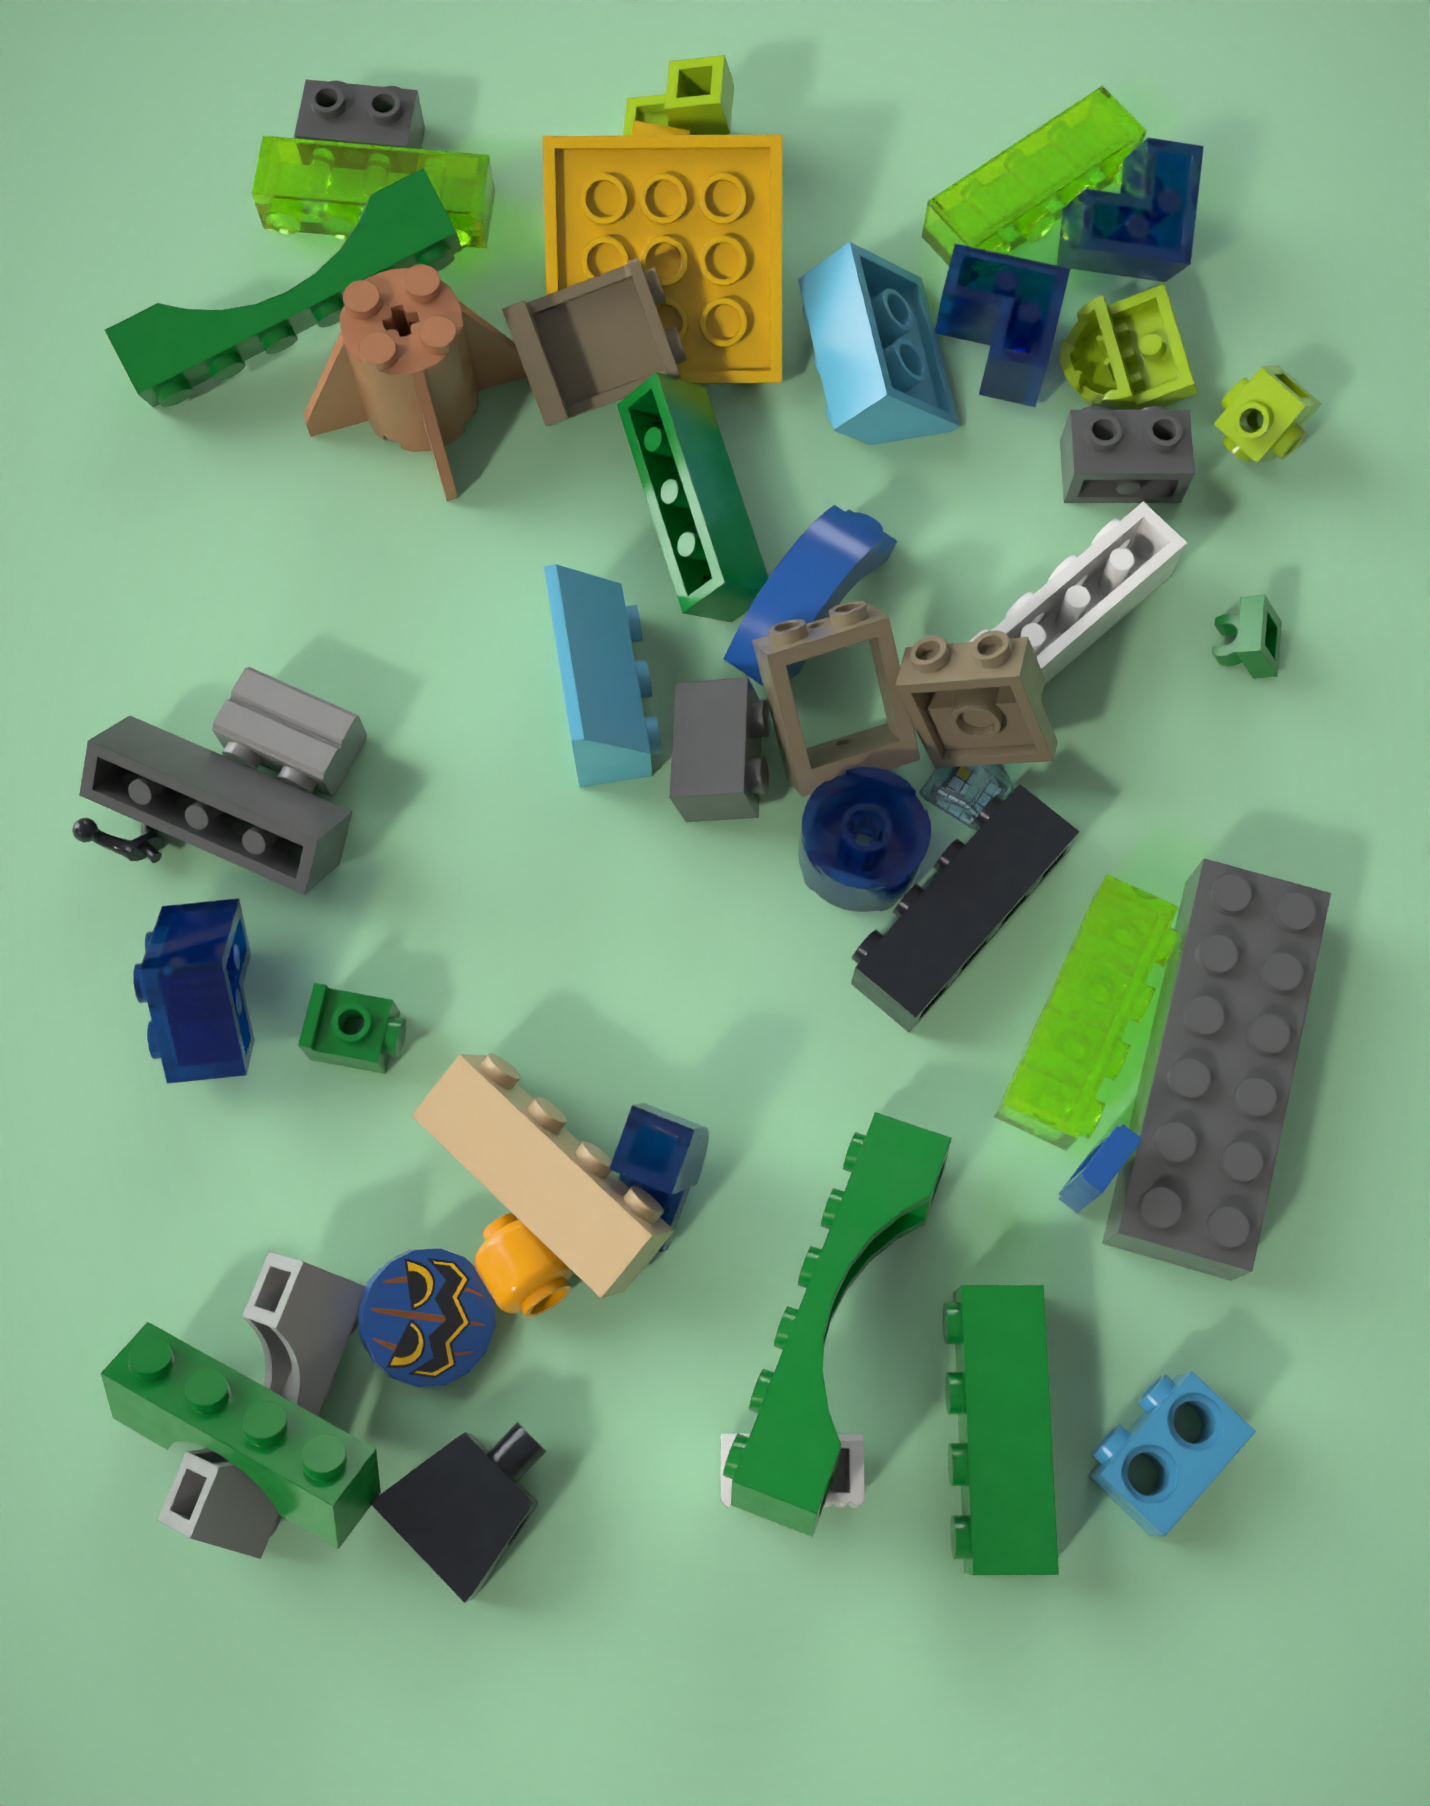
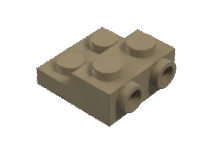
(977, 701)

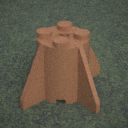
(410, 364)

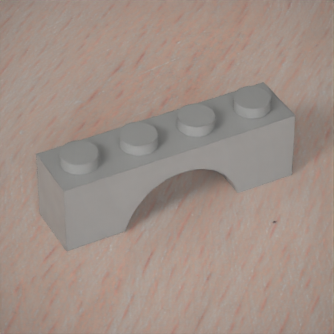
(303, 1327)

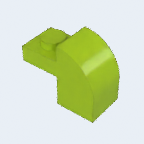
(695, 98)

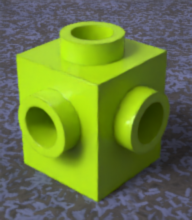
(1265, 415)

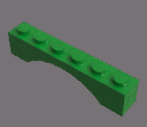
(178, 348)
(793, 1445)

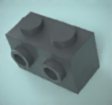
(360, 114)
(1126, 455)
(718, 750)

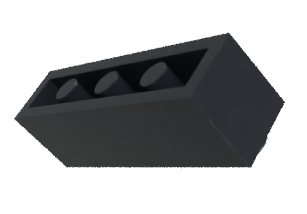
(962, 907)

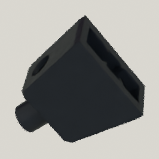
(465, 1506)

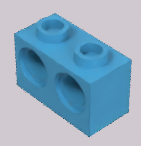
(1181, 1466)

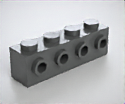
(215, 803)

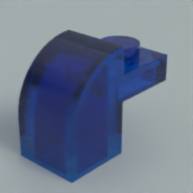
(661, 1157)

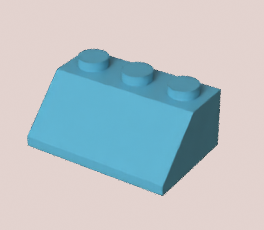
(876, 349)
(601, 677)

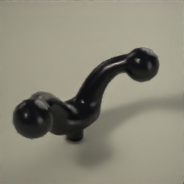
(134, 850)

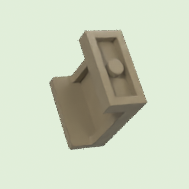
(594, 341)

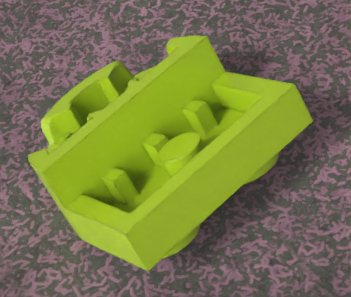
(1128, 353)

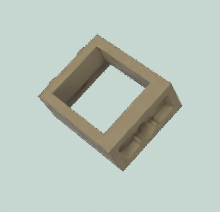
(794, 641)

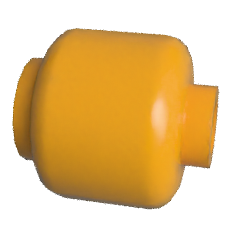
(520, 1269)

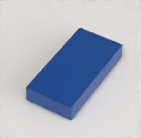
(1099, 1168)

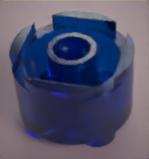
(868, 804)

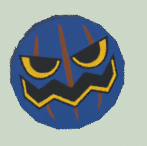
(426, 1317)

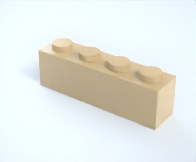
(544, 1172)

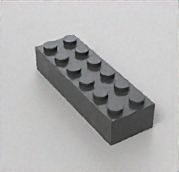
(1218, 1071)

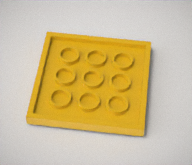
(695, 212)

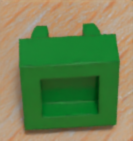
(1256, 640)

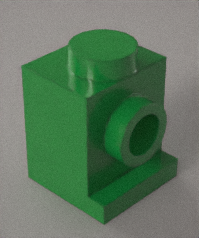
(369, 1049)

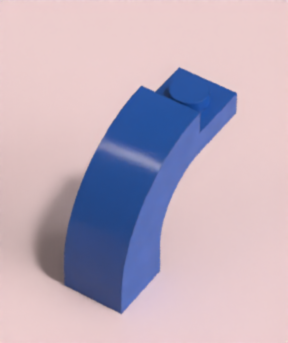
(811, 580)

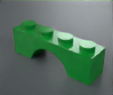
(298, 1459)

